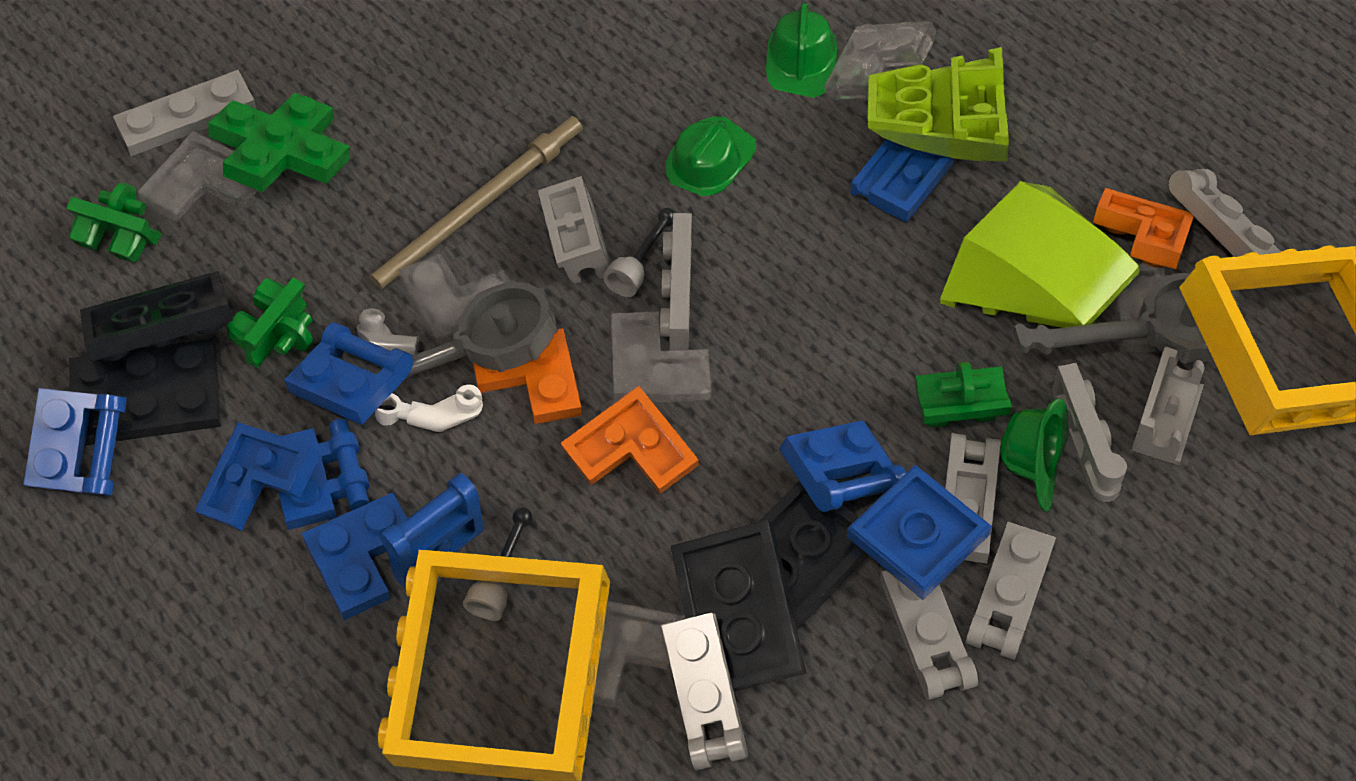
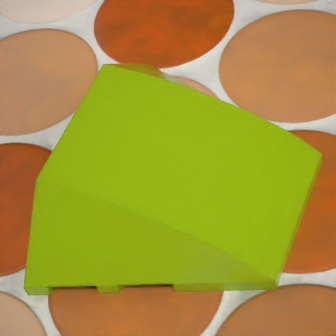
(943, 110)
(1039, 262)

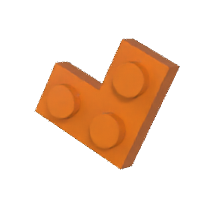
(1157, 227)
(547, 379)
(633, 430)

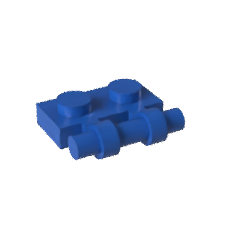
(318, 496)

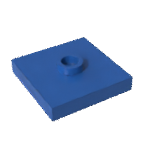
(919, 531)

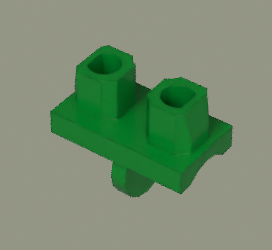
(130, 231)
(278, 328)
(962, 395)

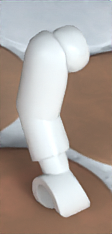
(438, 417)

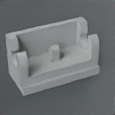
(574, 228)
(1169, 409)

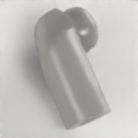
(375, 331)

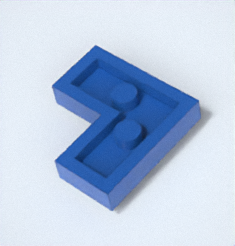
(246, 465)
(345, 554)

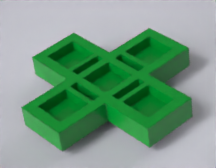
(278, 141)

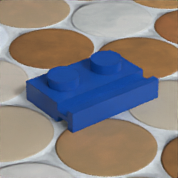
(900, 178)

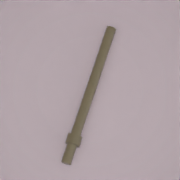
(541, 150)

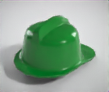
(801, 53)
(709, 156)
(1035, 446)

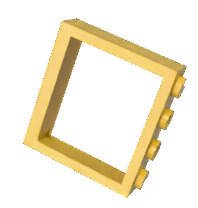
(1234, 348)
(579, 681)

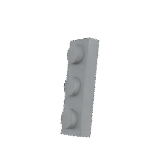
(180, 112)
(676, 282)

